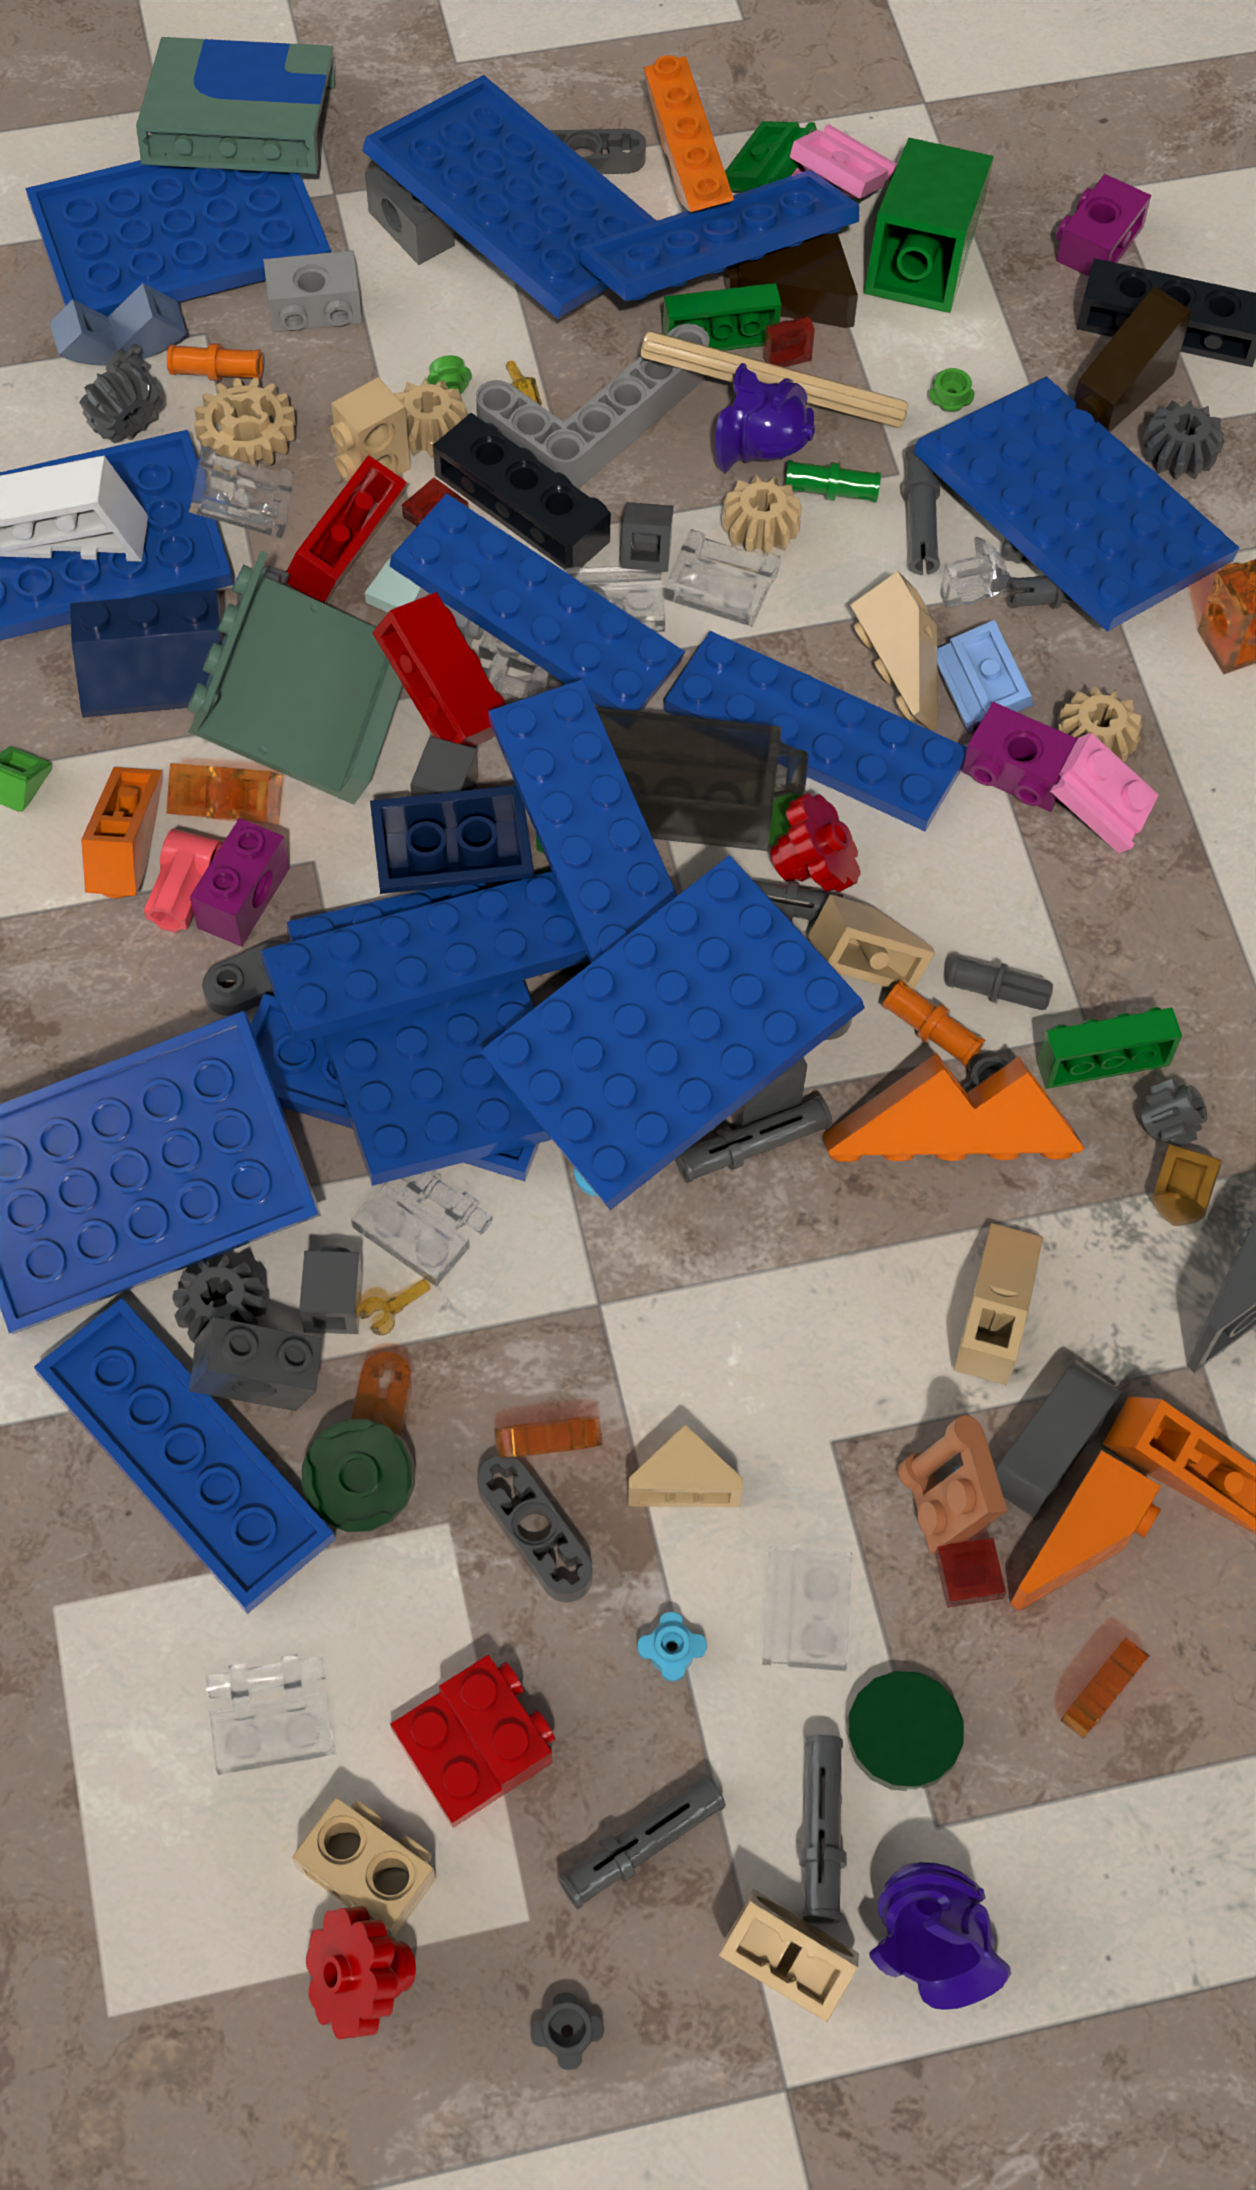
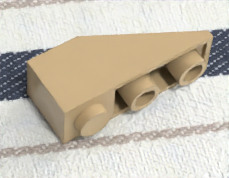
(905, 638)
(999, 1304)

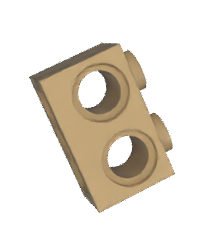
(370, 424)
(355, 1878)
(790, 1955)

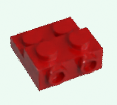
(474, 1739)

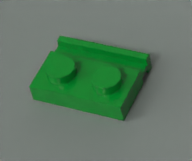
(766, 155)

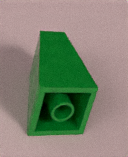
(927, 224)

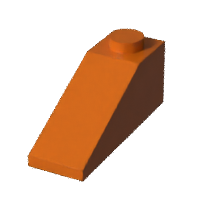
(121, 832)
(1185, 1458)
(1094, 1527)

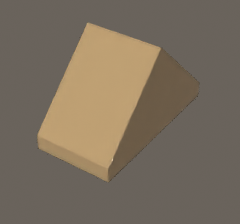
(685, 1475)

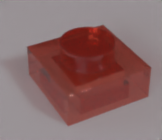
(789, 342)
(425, 499)
(970, 1572)

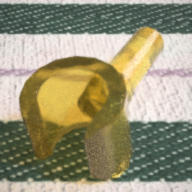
(524, 384)
(391, 1307)

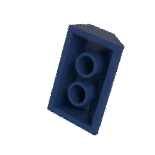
(142, 651)
(451, 839)

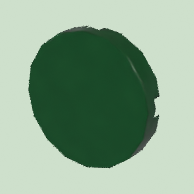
(358, 1475)
(905, 1730)

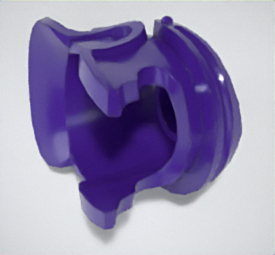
(763, 422)
(939, 1936)

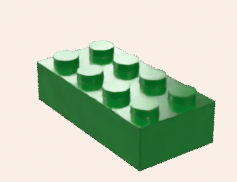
(730, 316)
(1108, 1047)

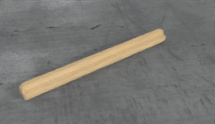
(819, 390)

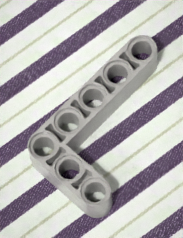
(600, 426)

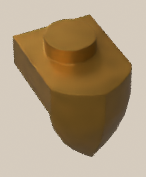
(1185, 1185)

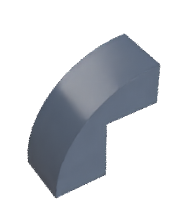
(142, 319)

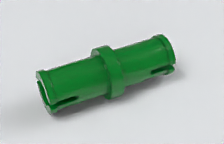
(833, 481)

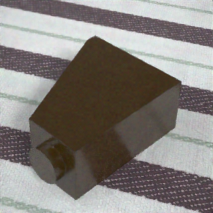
(809, 280)
(1134, 360)

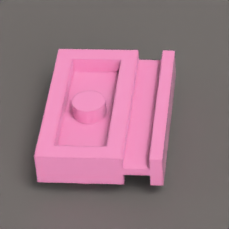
(843, 161)
(1104, 792)

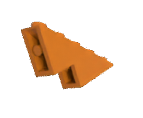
(686, 135)
(936, 1116)

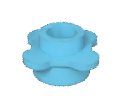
(669, 1663)

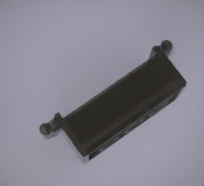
(704, 775)

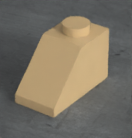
(868, 944)

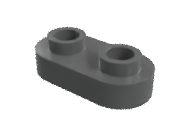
(249, 977)

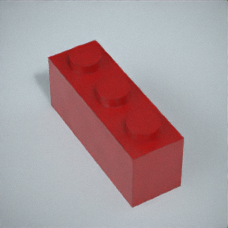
(345, 530)
(439, 670)

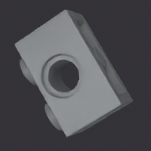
(312, 291)

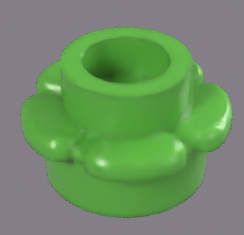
(452, 370)
(952, 390)

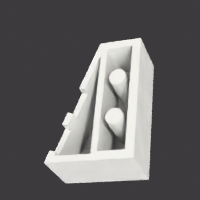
(70, 509)

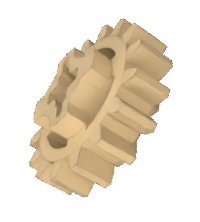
(246, 422)

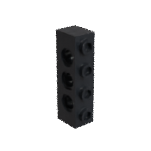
(1220, 319)
(522, 492)

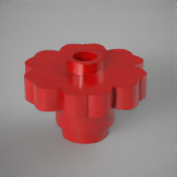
(816, 846)
(356, 1972)

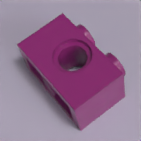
(1103, 224)
(1012, 736)
(240, 882)

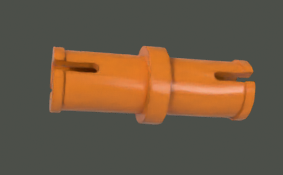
(214, 362)
(933, 1023)

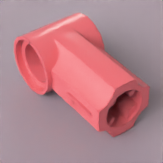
(182, 865)

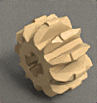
(430, 413)
(761, 515)
(1106, 718)

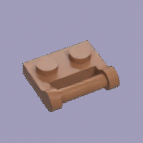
(965, 1499)

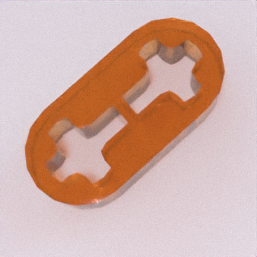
(367, 1396)
(548, 1436)
(1105, 1687)

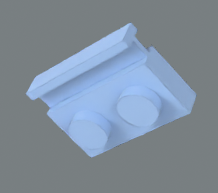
(979, 672)

